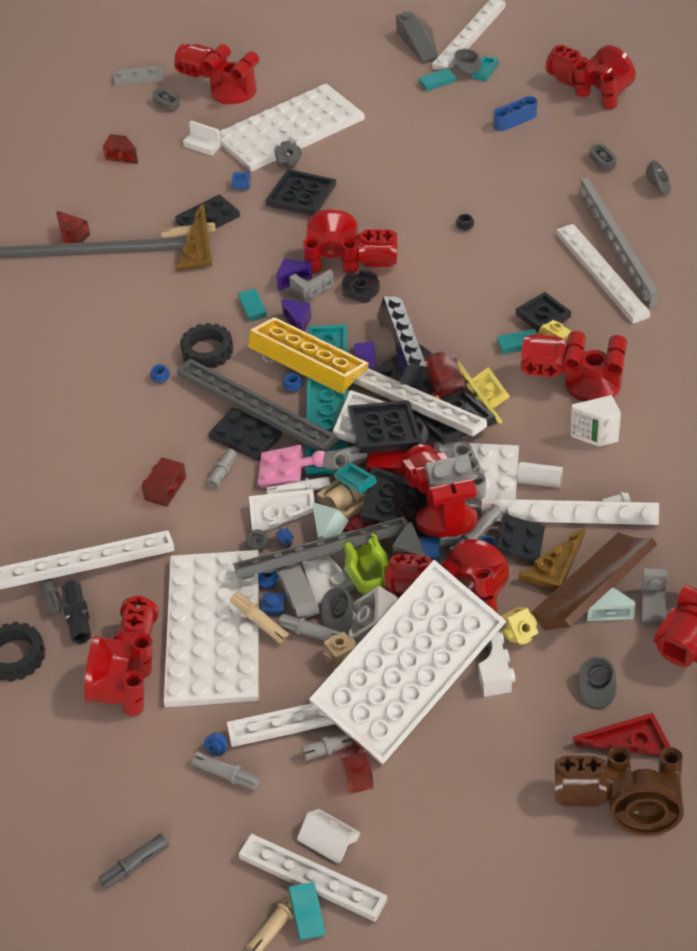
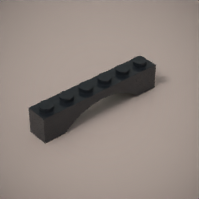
(409, 357)

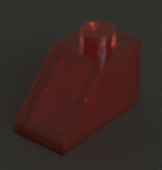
(120, 149)
(72, 228)
(356, 769)

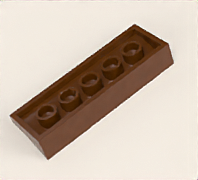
(592, 581)

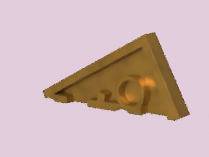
(196, 251)
(554, 567)

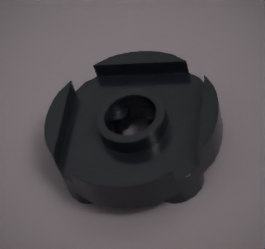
(352, 286)

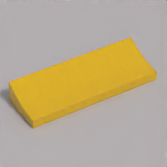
(306, 354)

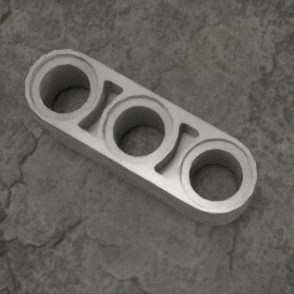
(463, 448)
(298, 591)

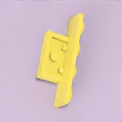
(487, 387)

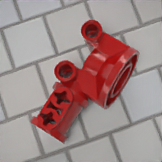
(607, 70)
(229, 80)
(336, 234)
(587, 373)
(446, 507)
(470, 561)
(678, 632)
(110, 660)

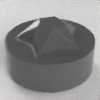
(257, 540)

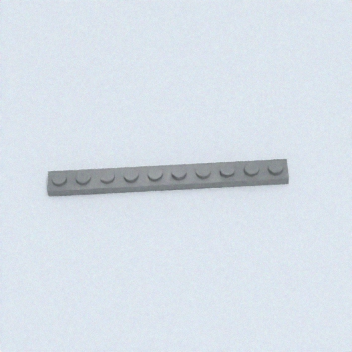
(619, 243)

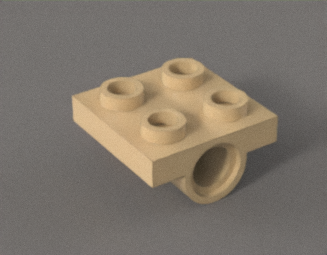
(342, 498)

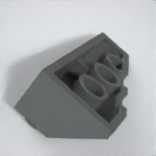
(417, 36)

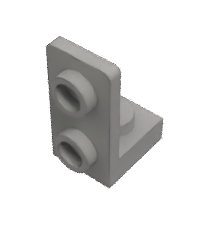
(310, 289)
(654, 595)

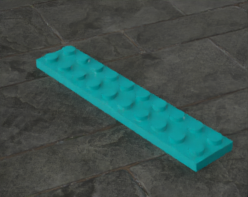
(323, 402)

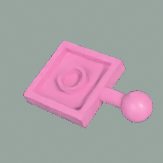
(285, 465)

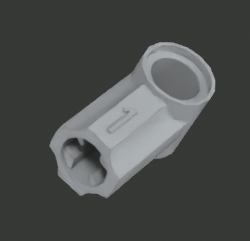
(343, 457)

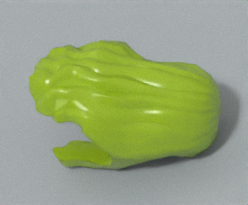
(366, 565)

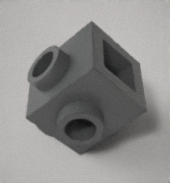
(283, 158)

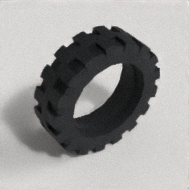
(206, 332)
(31, 661)

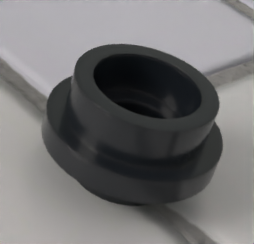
(465, 222)

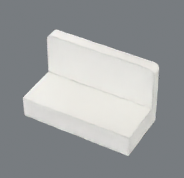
(202, 138)
(539, 475)
(327, 835)

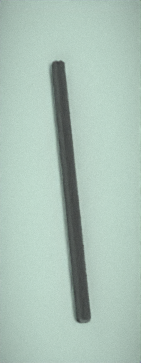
(92, 247)

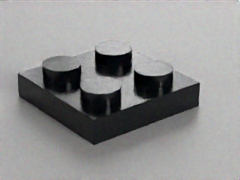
(542, 311)
(519, 538)

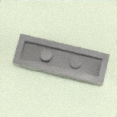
(138, 75)

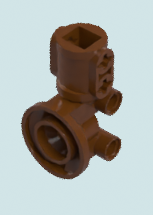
(640, 800)

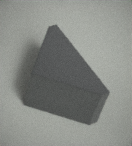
(408, 542)

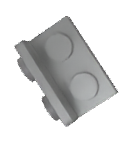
(449, 470)

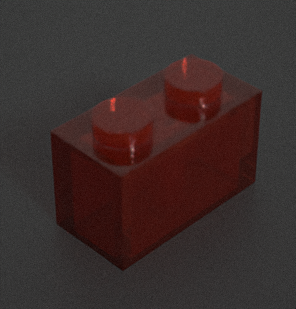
(444, 373)
(164, 482)

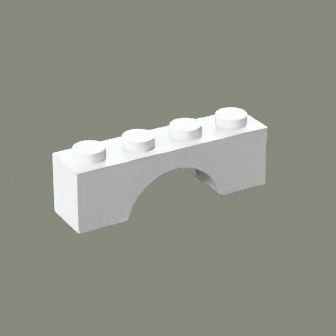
(494, 672)

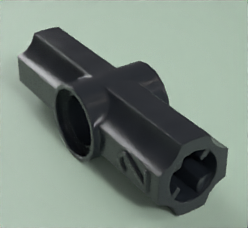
(76, 612)

